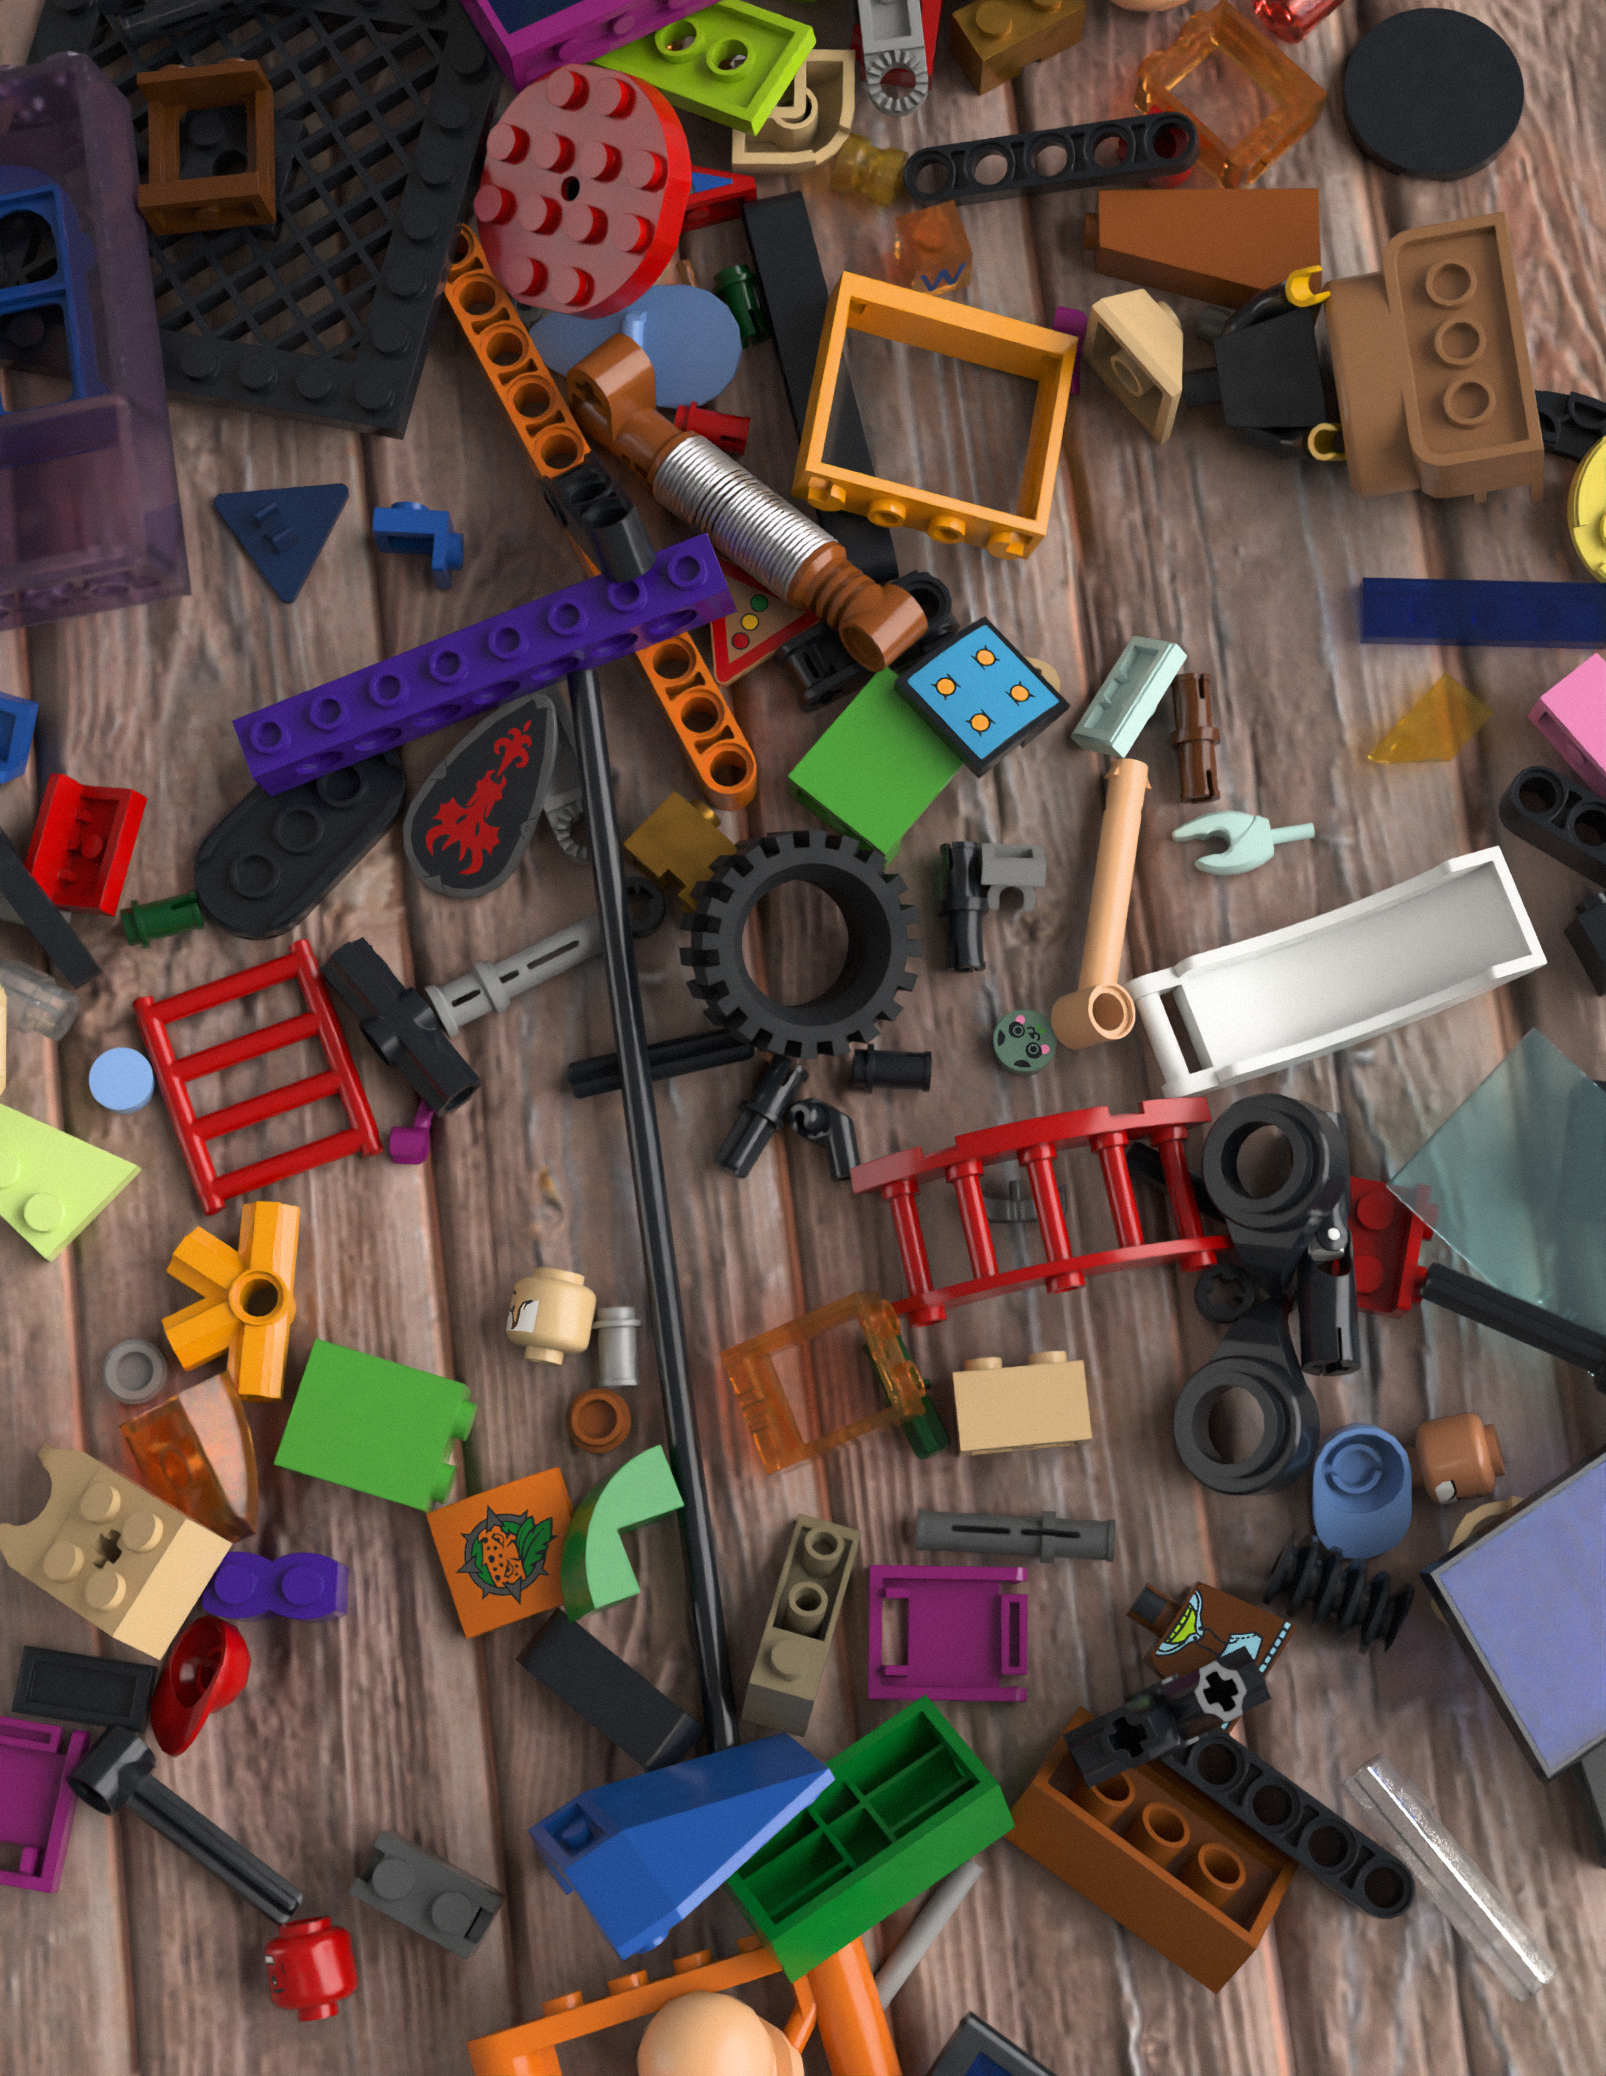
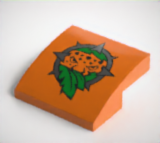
(504, 1551)

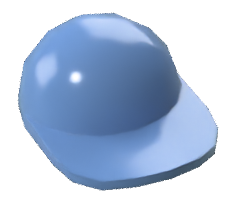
(1361, 1490)

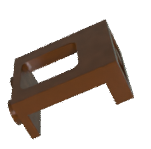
(215, 201)

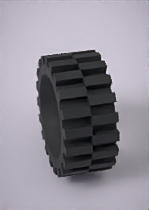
(875, 943)

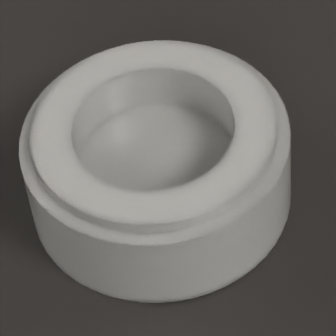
(136, 1372)

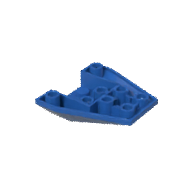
(670, 1837)

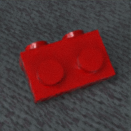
(84, 844)

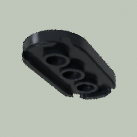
(289, 850)

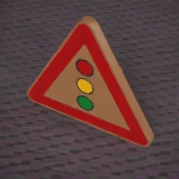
(756, 629)

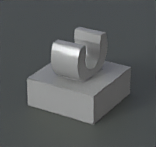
(1012, 867)

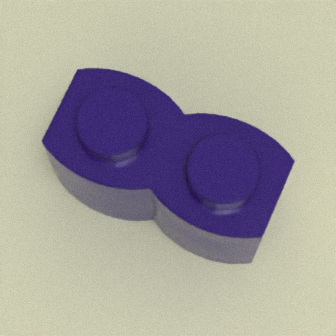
(293, 1586)

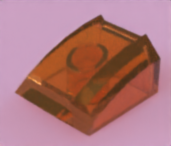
(200, 1456)

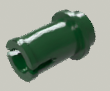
(738, 291)
(161, 918)

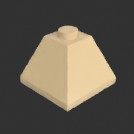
(1139, 356)

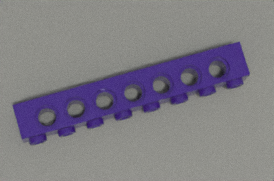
(482, 667)

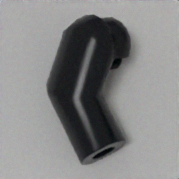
(830, 1130)

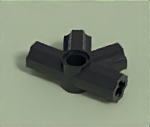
(1166, 1717)

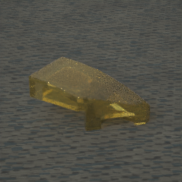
(1434, 727)

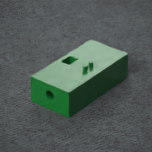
(888, 1827)

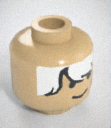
(551, 1315)

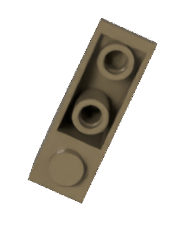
(800, 1625)

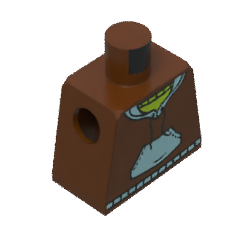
(1206, 1628)

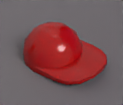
(199, 1679)

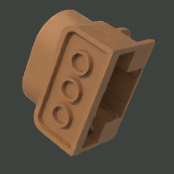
(1436, 367)

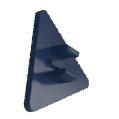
(284, 529)

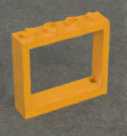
(965, 335)

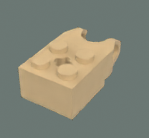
(114, 1551)

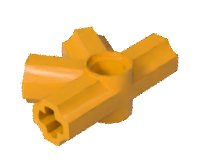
(227, 1282)

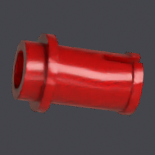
(722, 429)

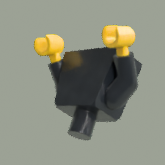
(1270, 374)

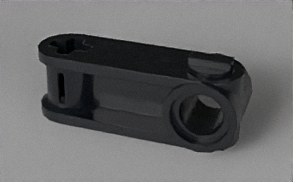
(837, 670)

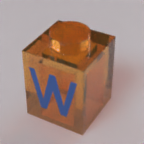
(933, 249)

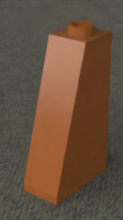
(1206, 241)

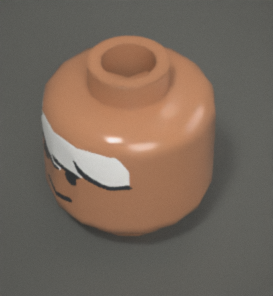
(1456, 1458)

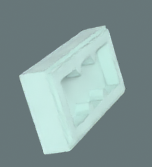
(1128, 696)

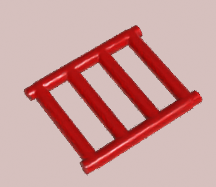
(340, 1078)

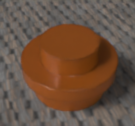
(598, 1421)

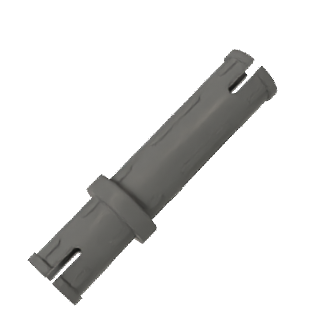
(1016, 1535)

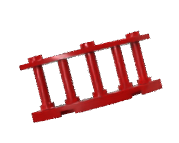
(1035, 1147)

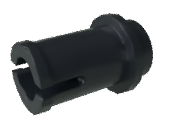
(891, 1069)

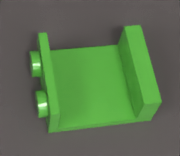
(874, 769)
(376, 1427)

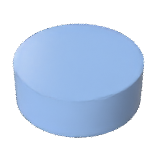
(122, 1080)

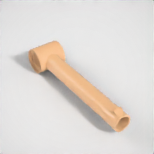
(1101, 1007)

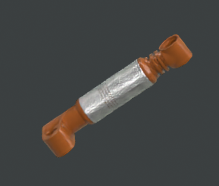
(750, 523)

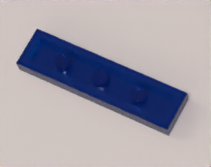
(1483, 613)

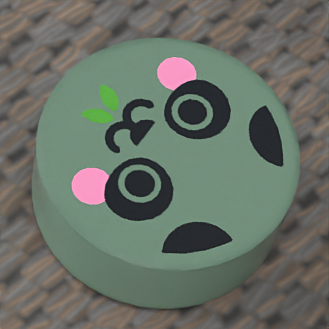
(1024, 1042)

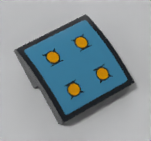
(980, 696)

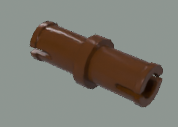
(1195, 738)

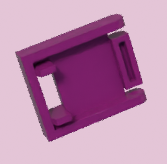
(957, 1633)
(36, 1799)

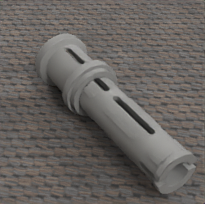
(495, 995)

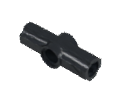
(400, 1027)

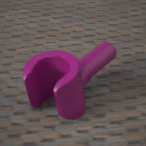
(1072, 323)
(412, 1144)

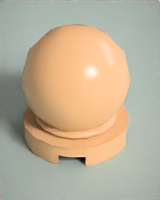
(714, 2037)

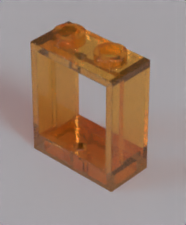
(1296, 92)
(765, 1401)

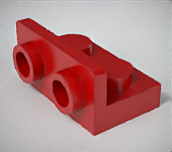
(1384, 1250)

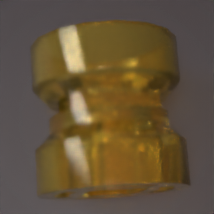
(869, 170)

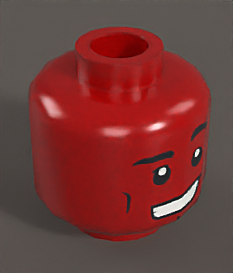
(311, 1967)

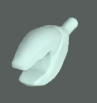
(1247, 838)

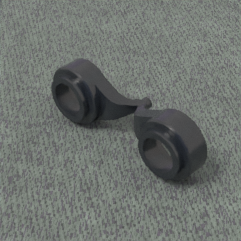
(1258, 1347)

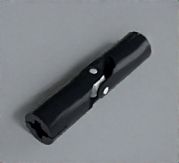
(1329, 1302)

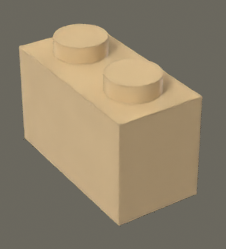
(1020, 1405)

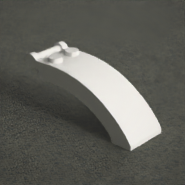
(1340, 975)

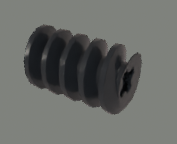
(1338, 1593)

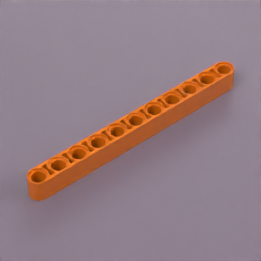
(558, 433)

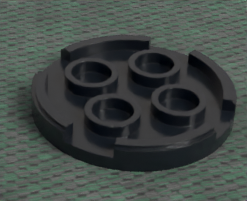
(1432, 94)

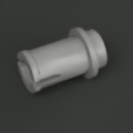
(617, 1347)

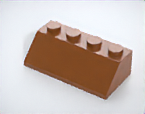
(1154, 1859)

